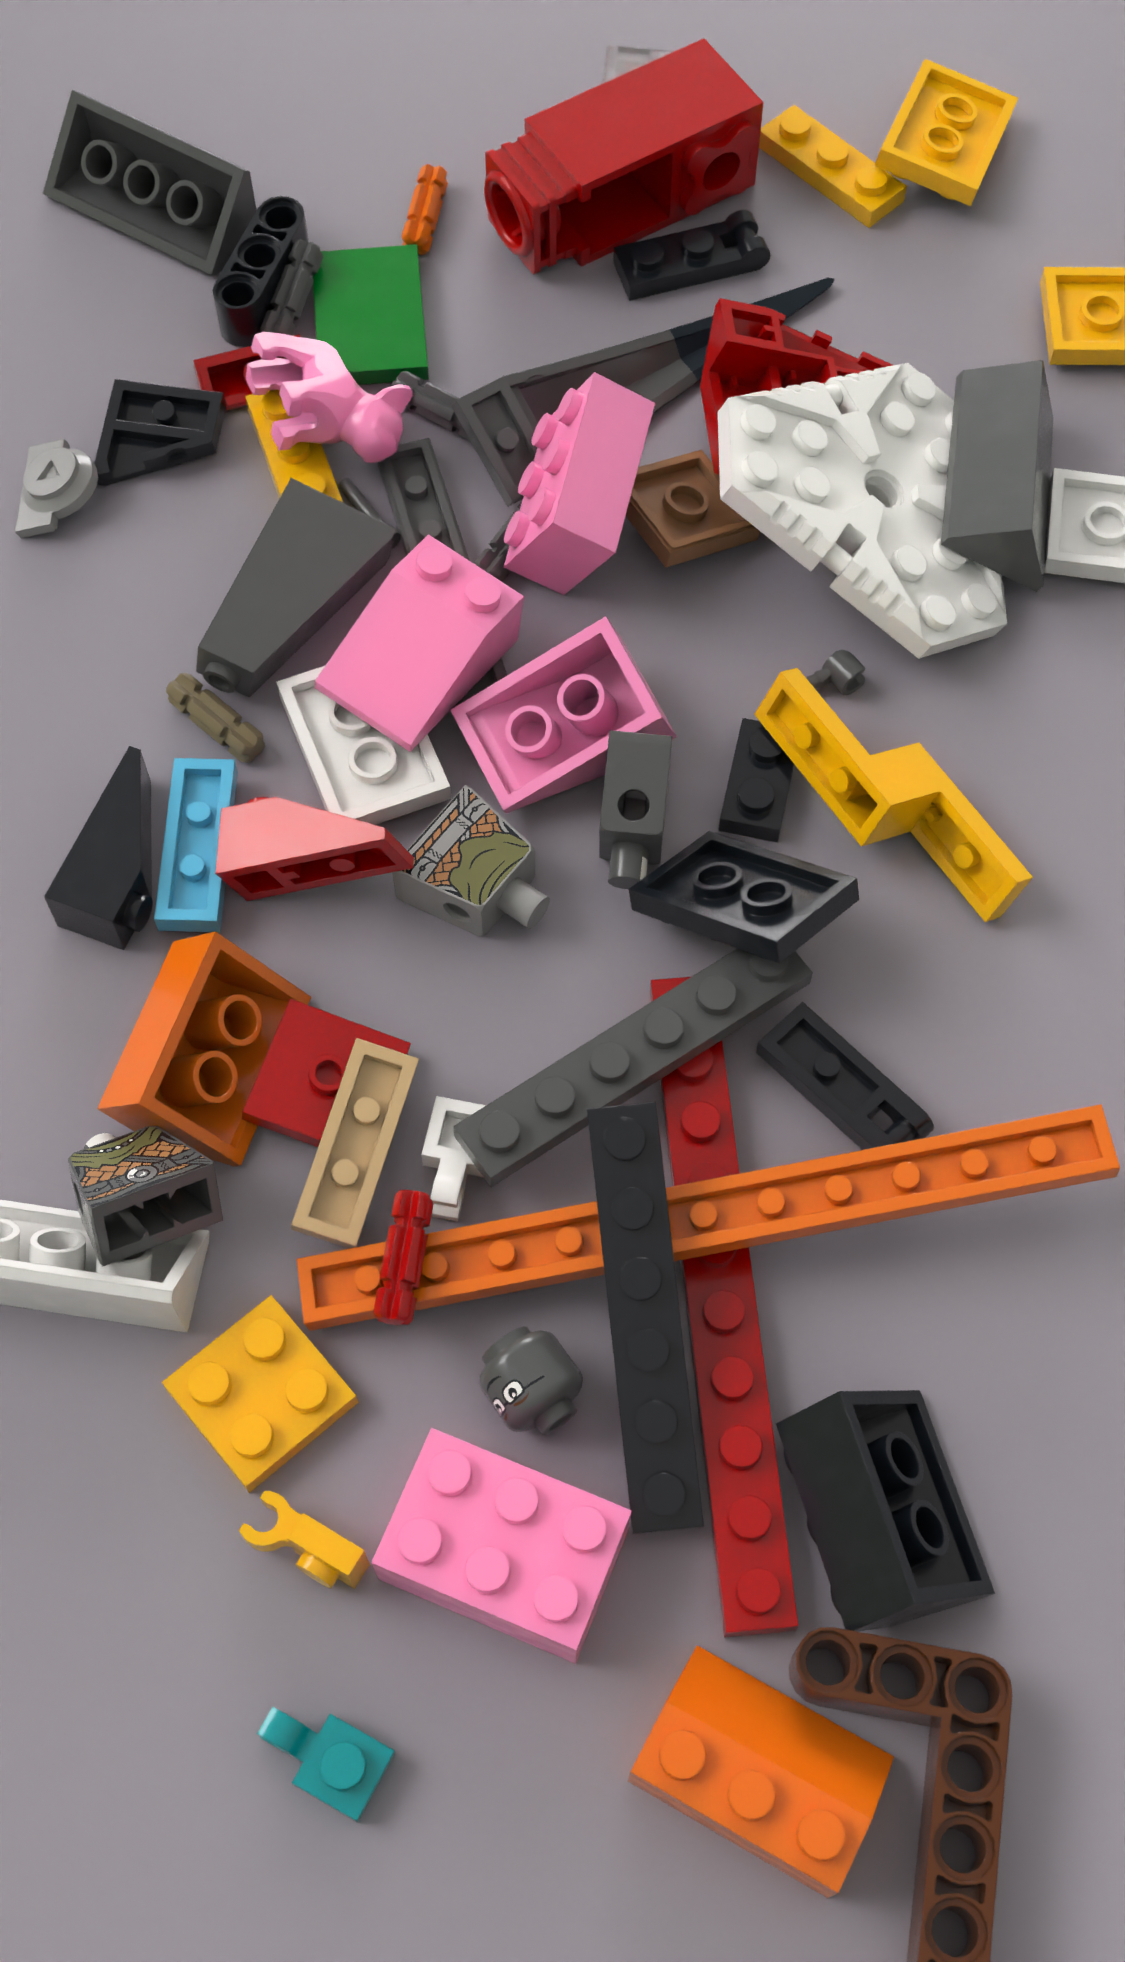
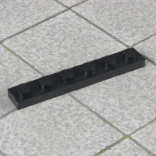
(645, 1318)

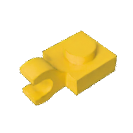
(322, 1552)

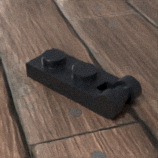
(691, 256)
(841, 1081)

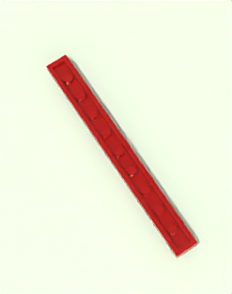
(728, 1366)

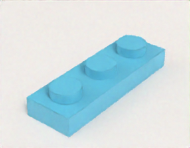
(188, 889)

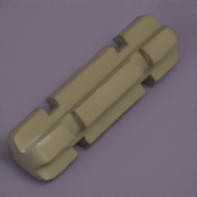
(215, 717)

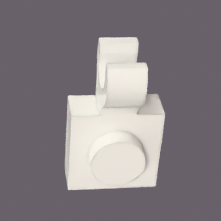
(445, 1153)

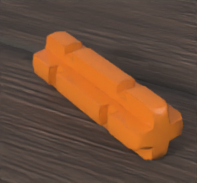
(425, 207)

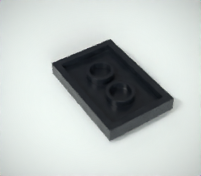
(744, 895)

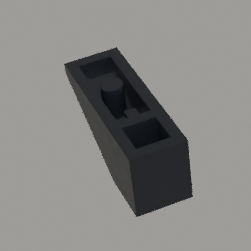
(108, 872)

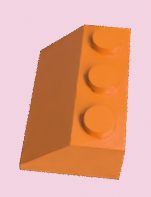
(200, 1047)
(763, 1772)

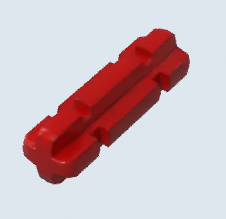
(403, 1258)

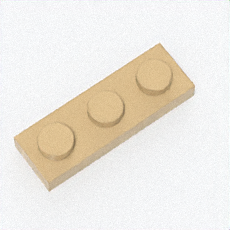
(354, 1144)

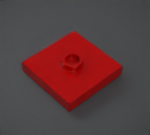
(306, 1070)

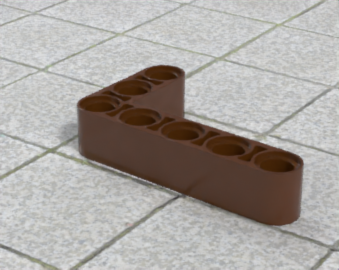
(943, 1802)

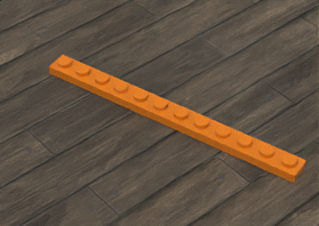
(731, 1212)

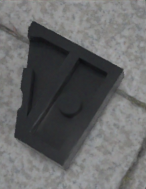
(156, 429)

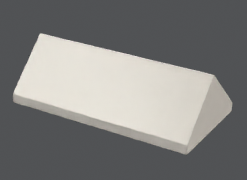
(54, 1269)

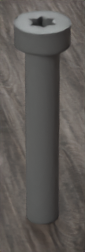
(361, 503)

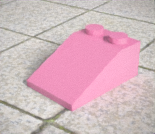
(422, 643)
(554, 716)

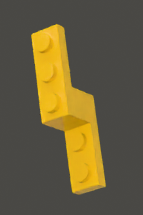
(892, 795)

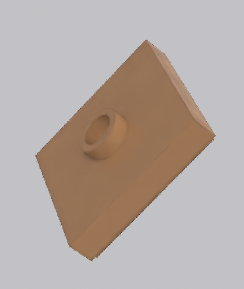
(681, 510)

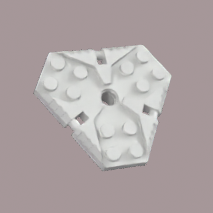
(860, 484)

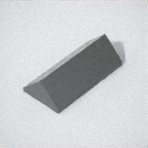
(150, 184)
(1000, 470)

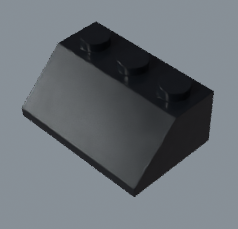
(882, 1508)

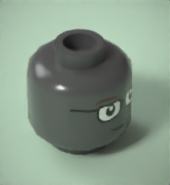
(530, 1381)

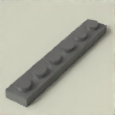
(625, 1060)

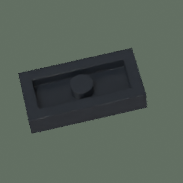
(756, 785)

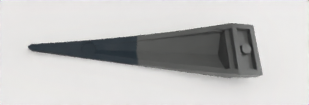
(657, 366)

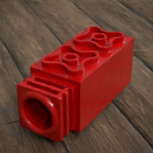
(625, 159)

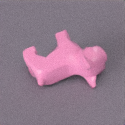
(325, 398)

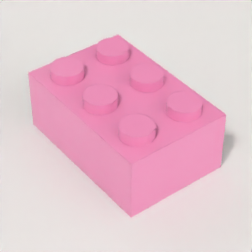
(578, 484)
(502, 1544)

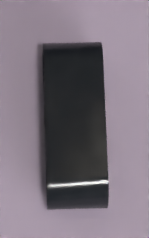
(254, 268)

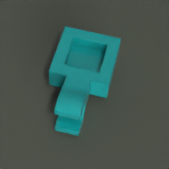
(337, 1764)

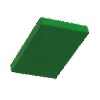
(372, 311)

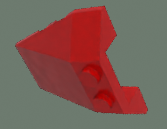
(756, 353)

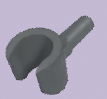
(842, 670)

